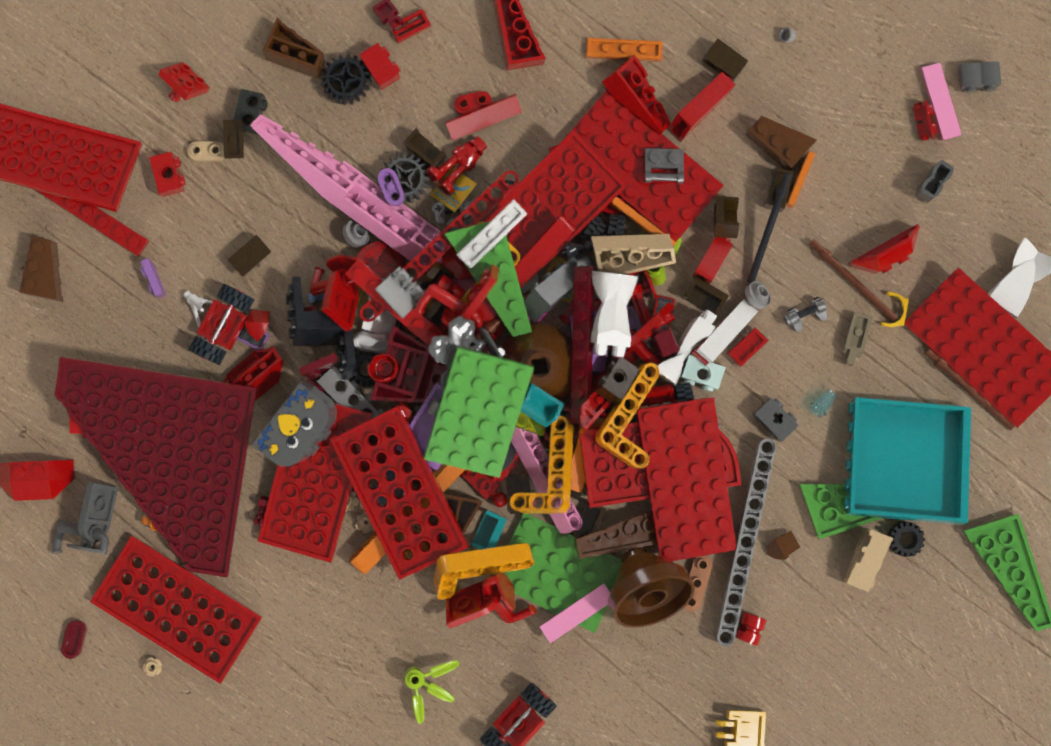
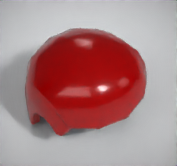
(383, 368)

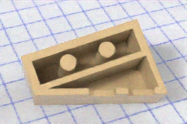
(867, 559)

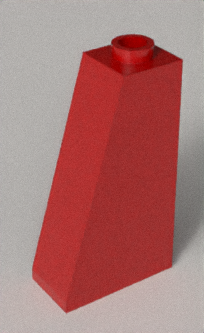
(701, 106)

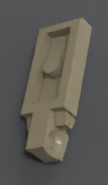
(856, 337)

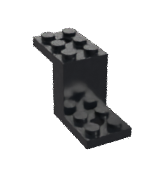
(318, 329)

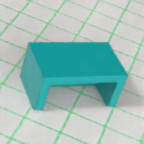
(541, 406)
(489, 530)

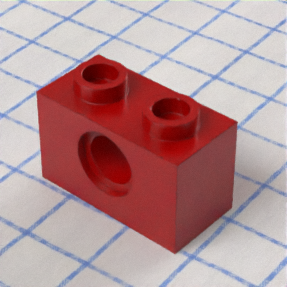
(160, 165)

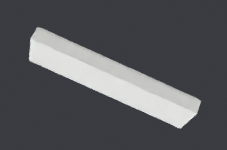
(491, 234)
(727, 331)

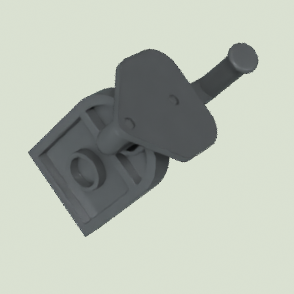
(93, 520)

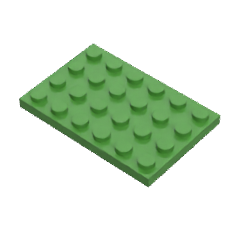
(478, 412)
(557, 573)

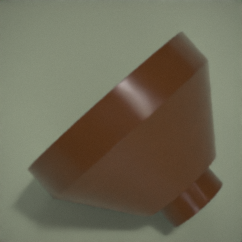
(547, 343)
(648, 589)

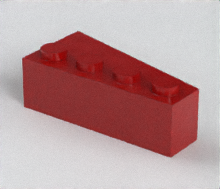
(516, 36)

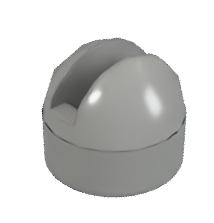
(785, 37)

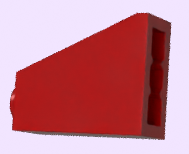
(713, 259)

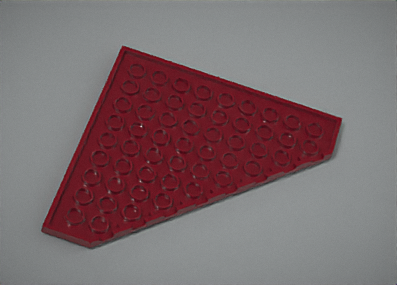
(173, 447)

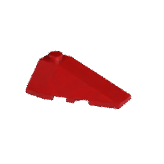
(631, 88)

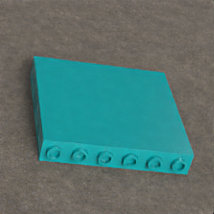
(908, 461)

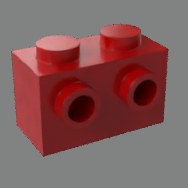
(380, 66)

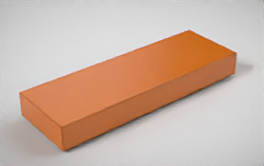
(799, 180)

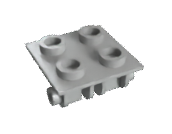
(400, 292)

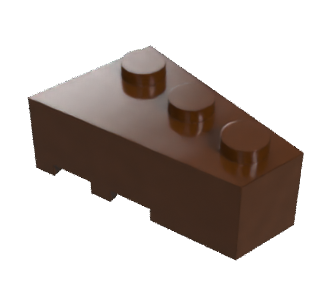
(292, 51)
(780, 142)
(42, 270)
(463, 510)

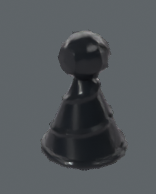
(574, 248)

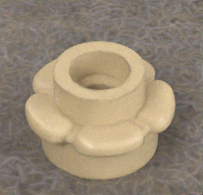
(157, 667)

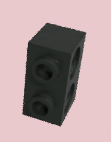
(244, 111)

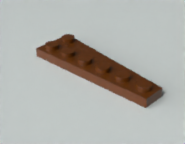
(621, 536)

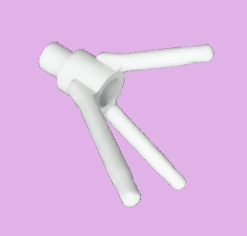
(196, 304)

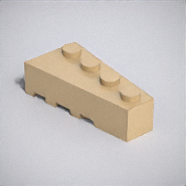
(632, 252)

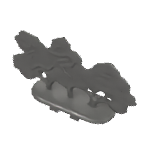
(460, 335)

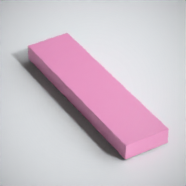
(941, 101)
(576, 613)

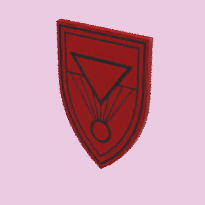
(382, 258)

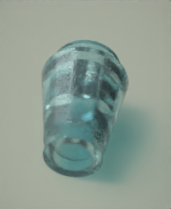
(823, 403)

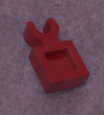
(387, 13)

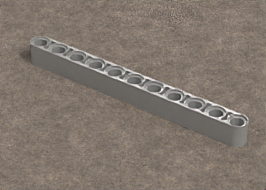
(747, 551)

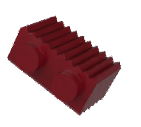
(663, 343)

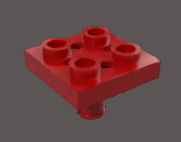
(183, 82)

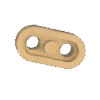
(206, 151)

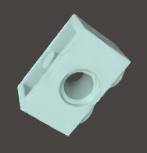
(714, 374)

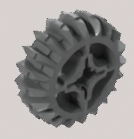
(395, 164)

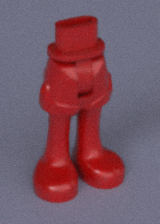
(465, 157)

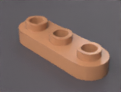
(701, 574)

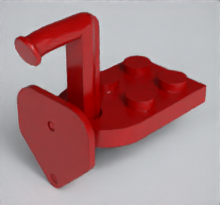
(339, 290)
(638, 300)
(466, 309)
(638, 347)
(482, 599)

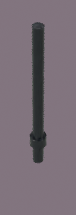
(781, 193)

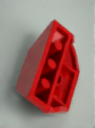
(888, 253)
(259, 370)
(36, 479)

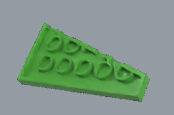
(506, 293)
(827, 509)

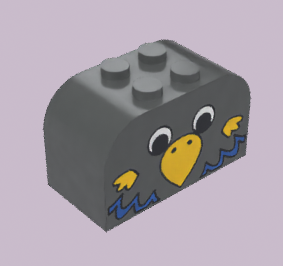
(298, 426)

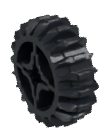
(353, 80)

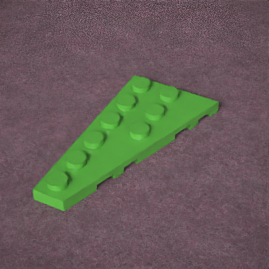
(1010, 559)

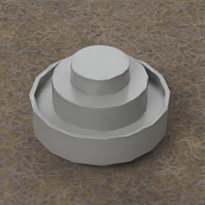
(355, 234)
(757, 295)

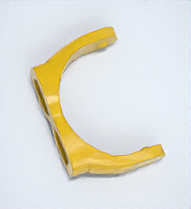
(904, 302)

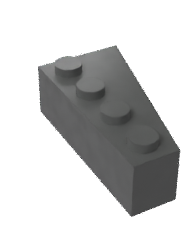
(554, 286)

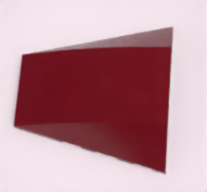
(416, 372)

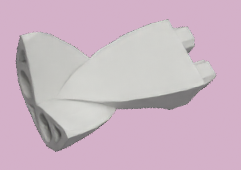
(1016, 286)
(611, 321)
(694, 334)

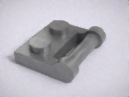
(664, 159)

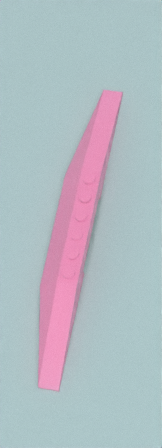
(355, 195)

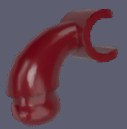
(262, 503)

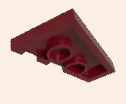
(317, 368)

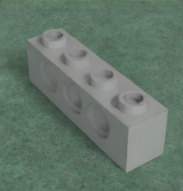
(329, 382)

